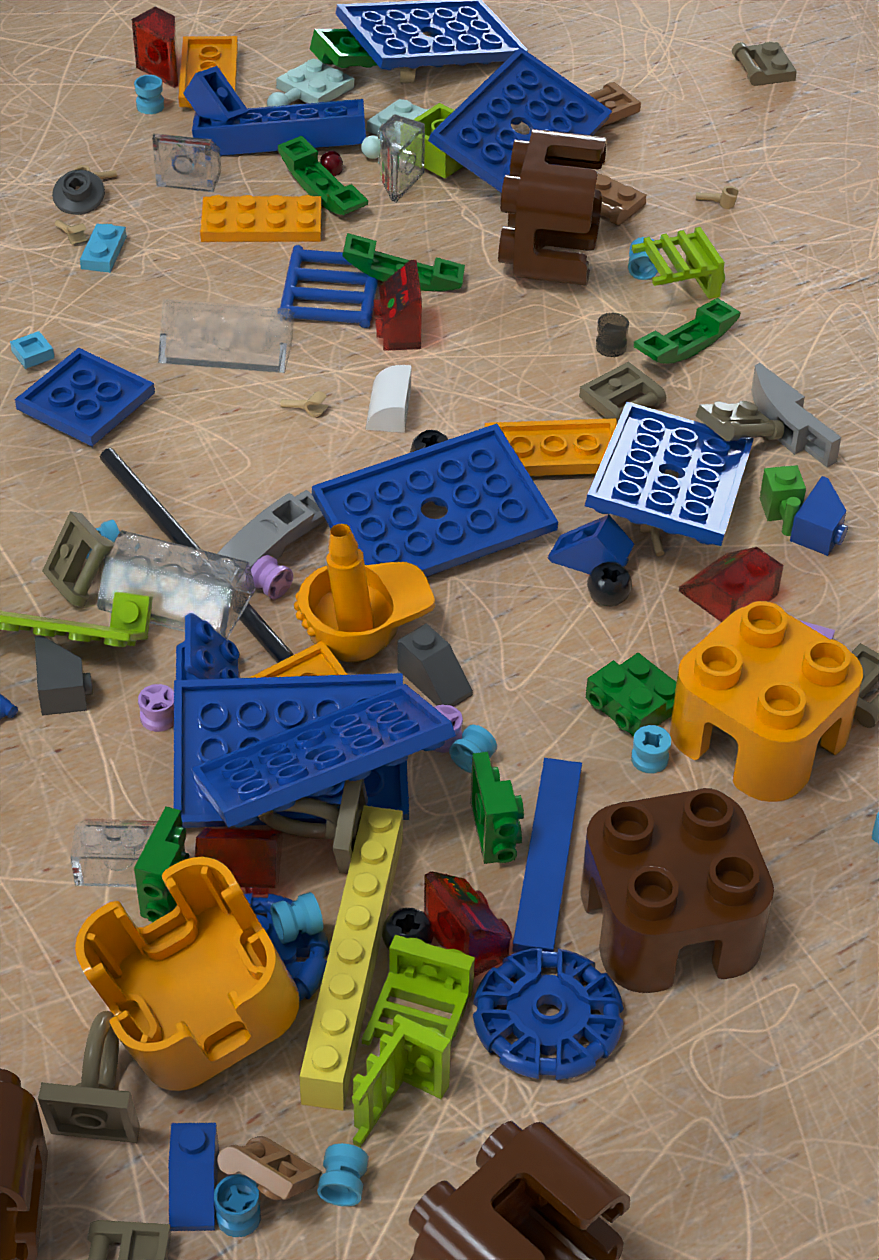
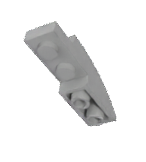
(801, 429)
(275, 528)

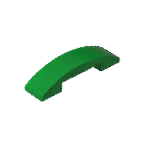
(316, 180)
(441, 276)
(691, 338)

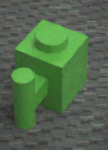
(782, 495)

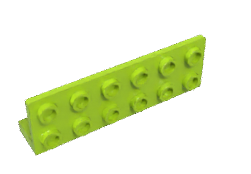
(128, 622)

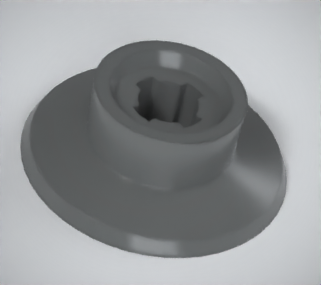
(82, 200)

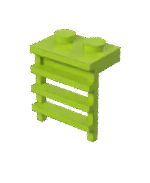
(701, 260)
(424, 977)
(411, 1055)

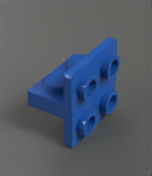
(205, 653)

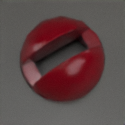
(332, 162)

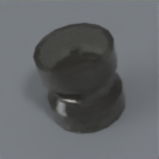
(612, 334)

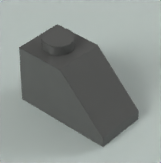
(432, 667)
(60, 679)

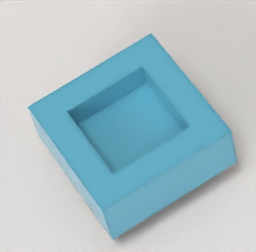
(32, 349)

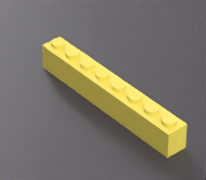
(351, 960)

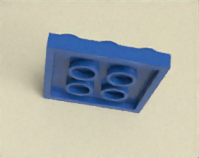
(85, 396)

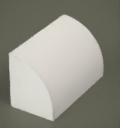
(390, 400)

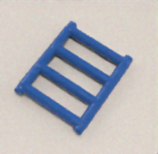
(297, 273)

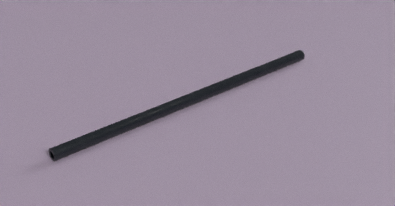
(178, 535)

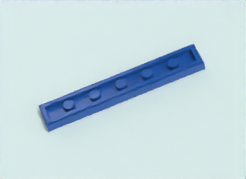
(547, 856)

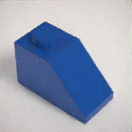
(214, 96)
(820, 519)
(592, 545)
(193, 1176)

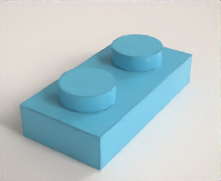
(103, 248)

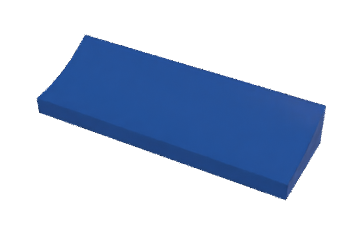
(267, 127)

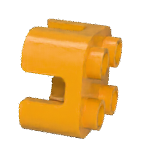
(771, 690)
(192, 984)

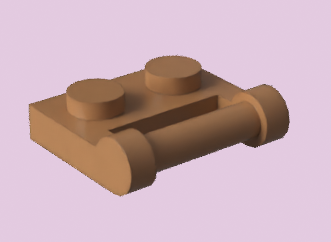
(618, 101)
(618, 200)
(273, 1167)

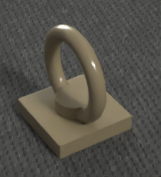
(341, 822)
(93, 1106)

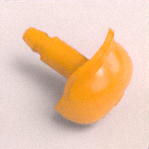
(357, 604)

